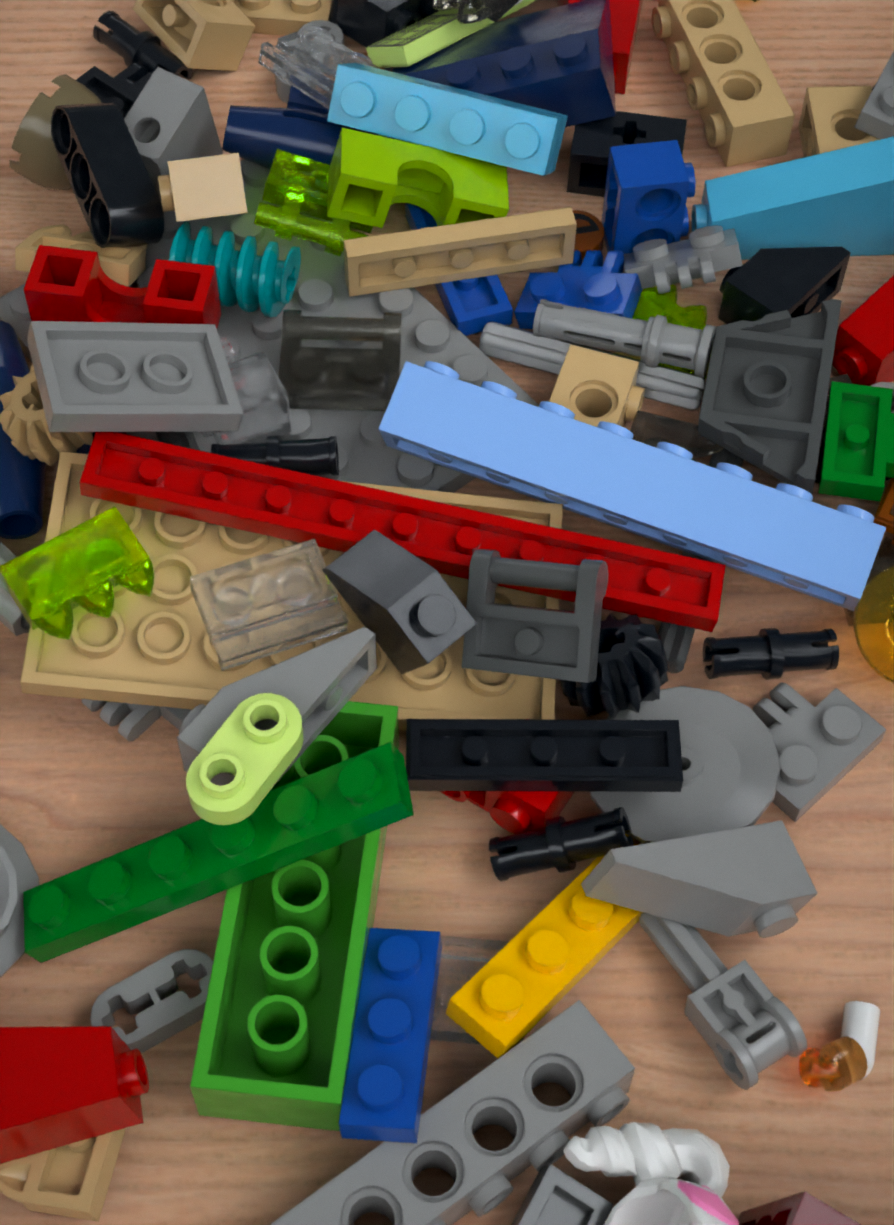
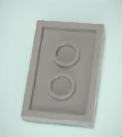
(133, 377)

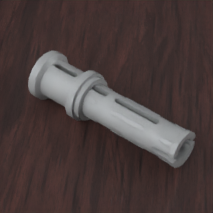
(651, 340)

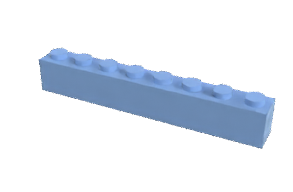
(633, 484)

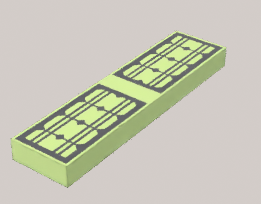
(426, 38)

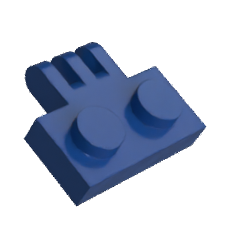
(583, 285)

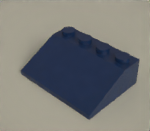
(538, 59)

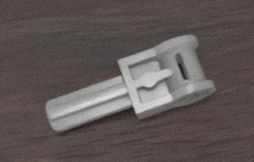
(726, 1006)

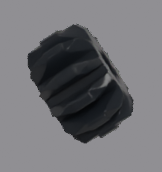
(628, 669)

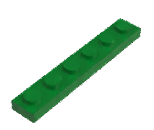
(211, 858)

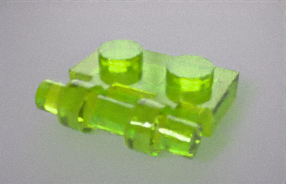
(302, 187)

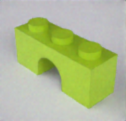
(378, 171)

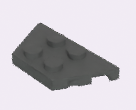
(771, 391)

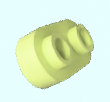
(249, 754)

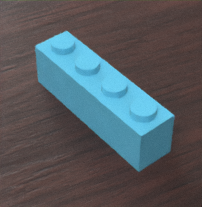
(447, 118)

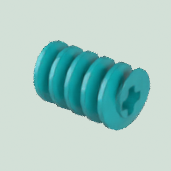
(241, 273)

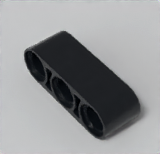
(107, 175)

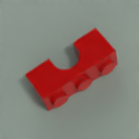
(74, 288)

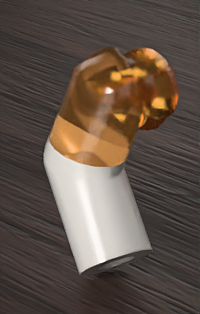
(848, 1057)

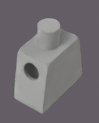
(171, 123)

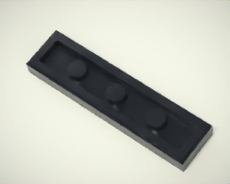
(543, 755)

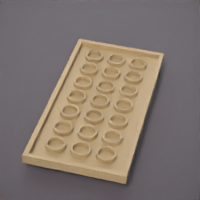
(161, 653)

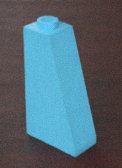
(808, 202)

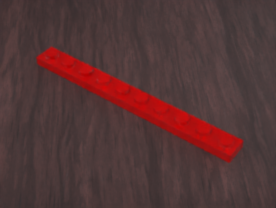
(342, 513)

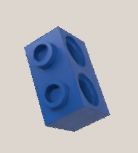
(646, 194)

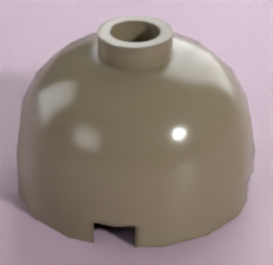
(34, 137)

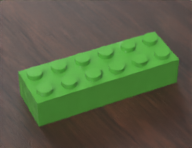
(294, 963)

